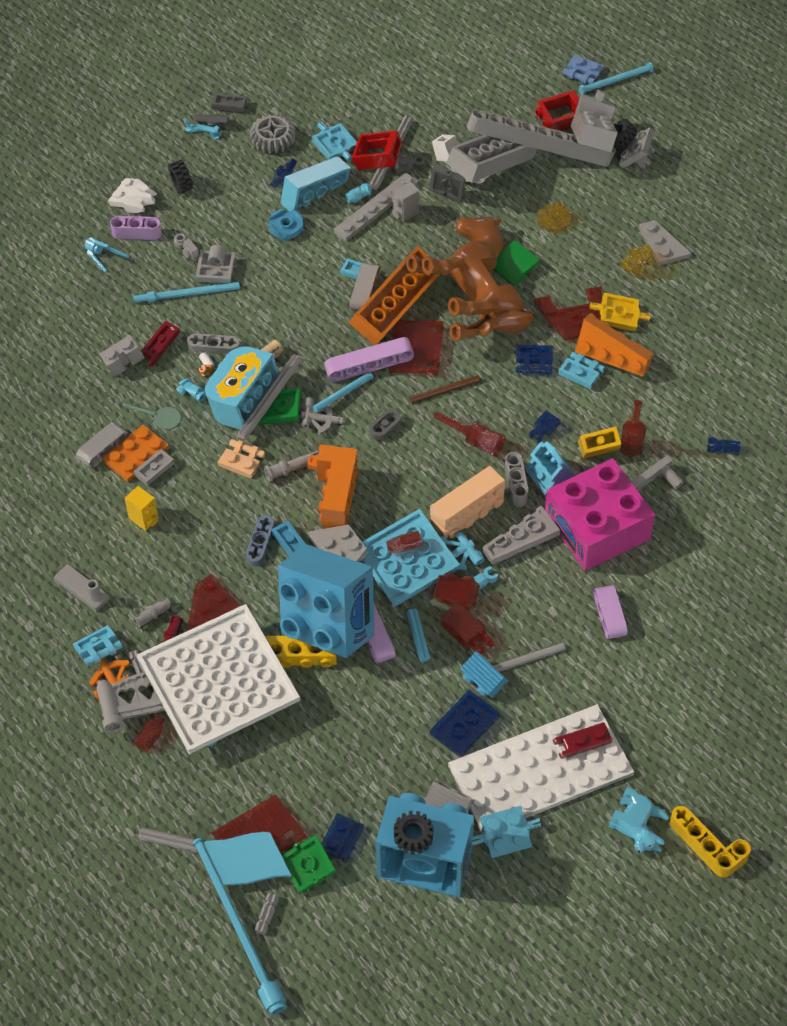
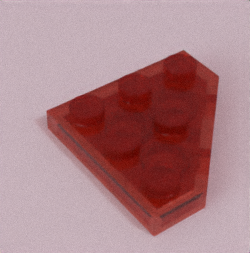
(209, 602)

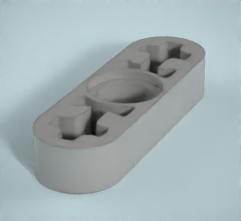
(209, 338)

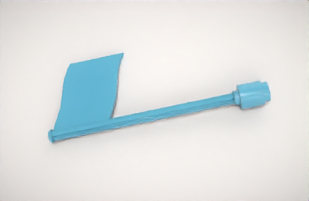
(243, 862)

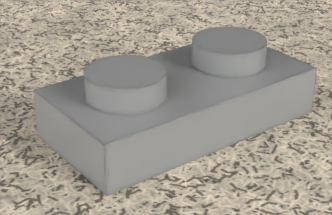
(154, 467)

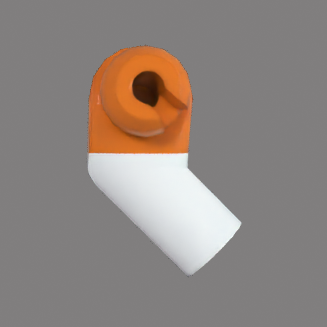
(207, 366)

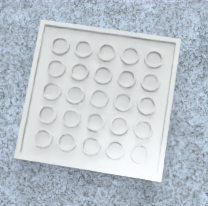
(218, 678)

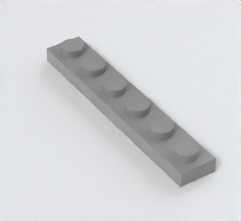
(371, 209)

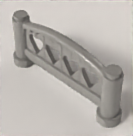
(116, 708)

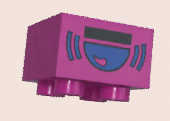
(599, 514)

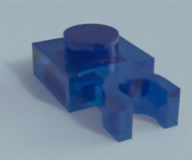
(545, 425)

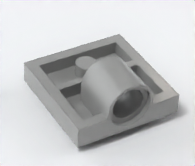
(215, 265)

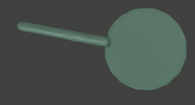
(164, 418)

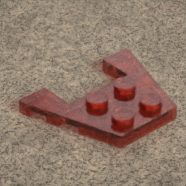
(569, 320)

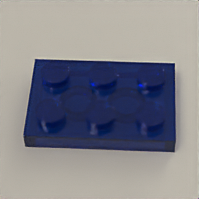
(464, 723)

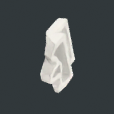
(132, 195)

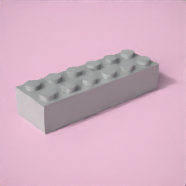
(487, 156)

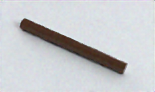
(444, 389)

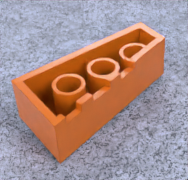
(612, 347)

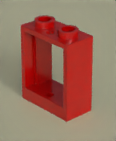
(563, 123)
(389, 140)

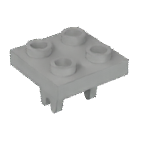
(638, 149)

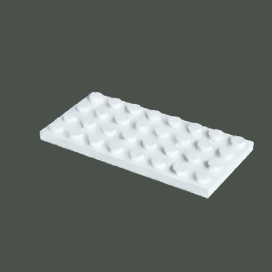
(532, 775)

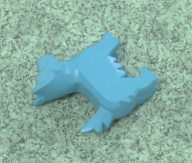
(634, 819)

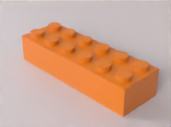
(391, 301)

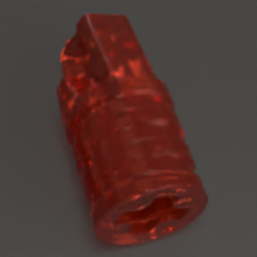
(405, 542)
(149, 734)

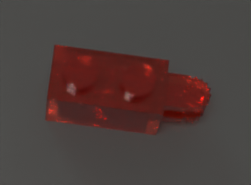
(465, 628)

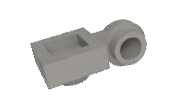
(190, 250)

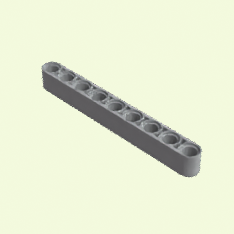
(536, 137)

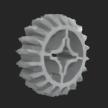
(272, 134)

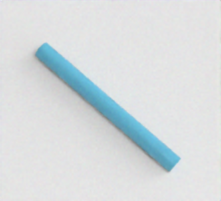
(340, 393)

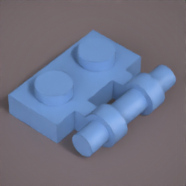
(583, 70)

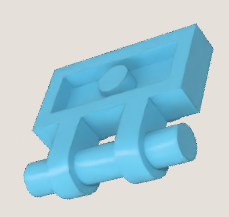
(580, 373)
(96, 641)

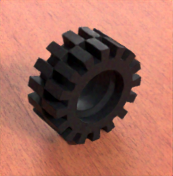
(625, 133)
(180, 176)
(413, 844)

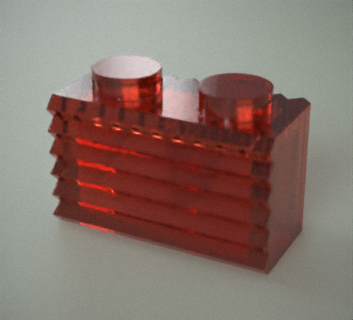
(454, 590)

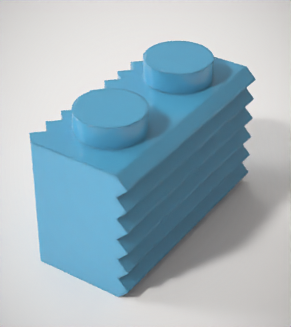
(484, 675)

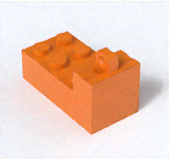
(339, 469)

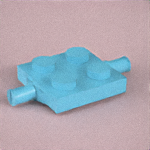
(334, 141)
(505, 831)

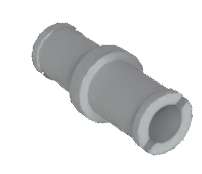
(152, 612)

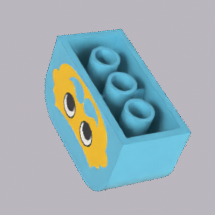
(240, 384)

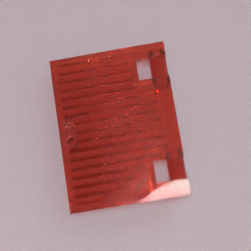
(424, 343)
(265, 817)

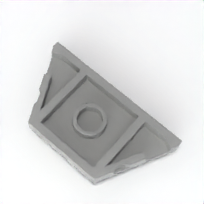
(340, 541)

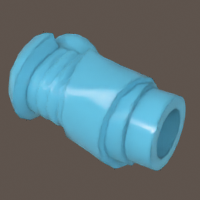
(358, 193)
(195, 390)

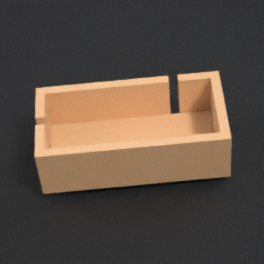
(467, 503)

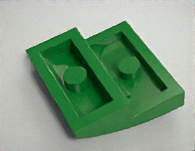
(515, 263)

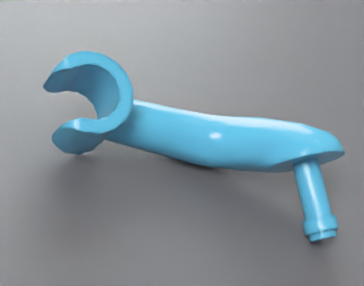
(202, 127)

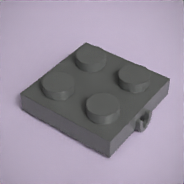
(447, 182)

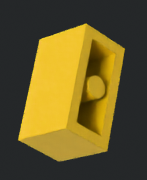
(599, 442)
(141, 508)

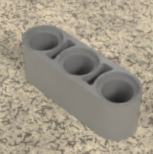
(364, 285)
(101, 444)
(515, 470)

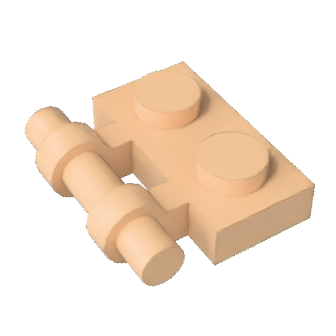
(240, 463)

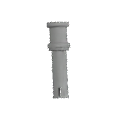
(284, 468)

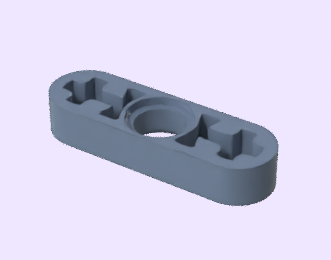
(257, 533)

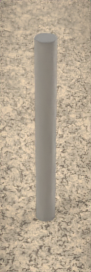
(529, 657)

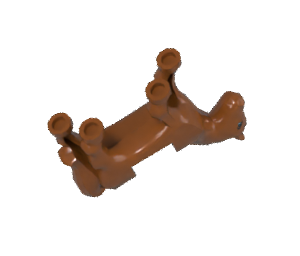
(470, 267)

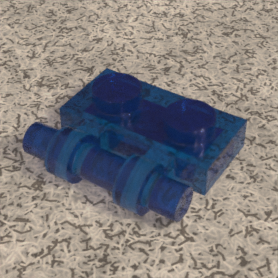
(534, 355)

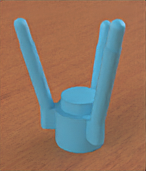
(96, 247)

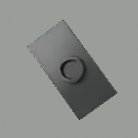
(229, 102)
(211, 119)

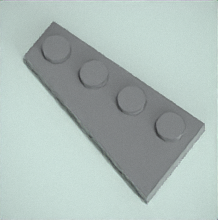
(527, 534)

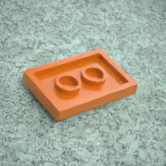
(134, 452)

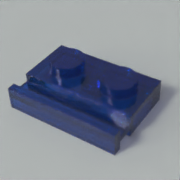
(342, 837)

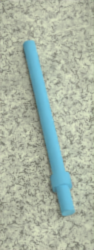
(151, 296)

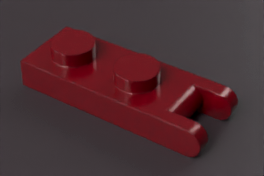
(160, 342)
(583, 740)

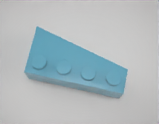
(313, 182)

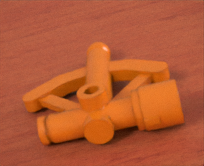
(106, 668)

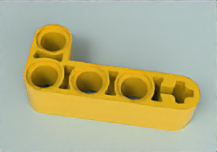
(721, 854)

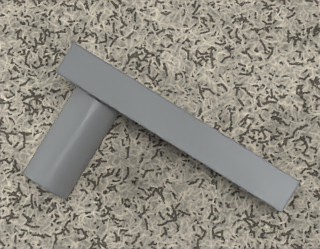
(660, 468)
(84, 589)

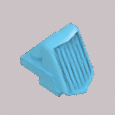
(547, 467)

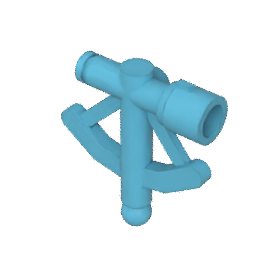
(467, 547)

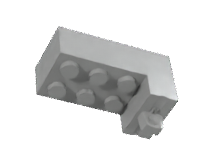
(593, 122)

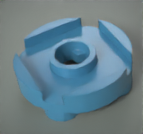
(289, 231)

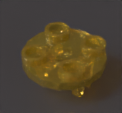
(549, 213)
(637, 258)

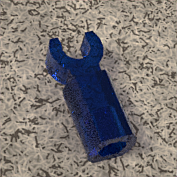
(723, 446)

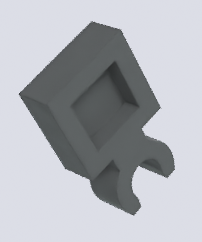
(407, 165)

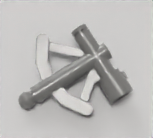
(310, 416)

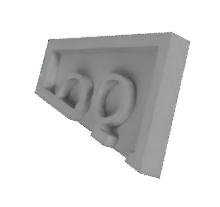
(664, 245)

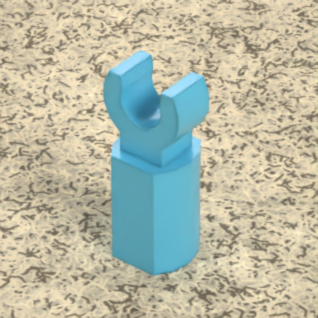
(483, 578)

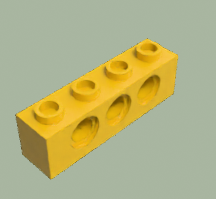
(305, 658)

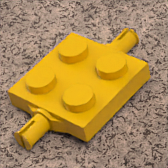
(620, 311)

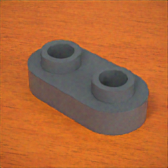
(382, 424)

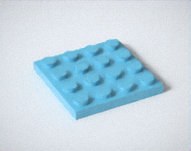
(408, 572)

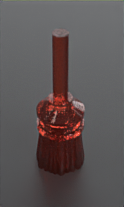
(633, 433)
(476, 434)

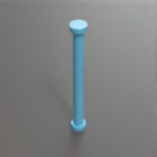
(647, 68)

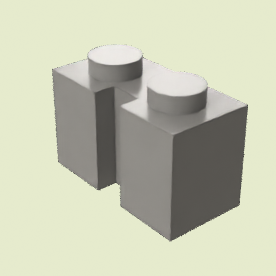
(121, 354)

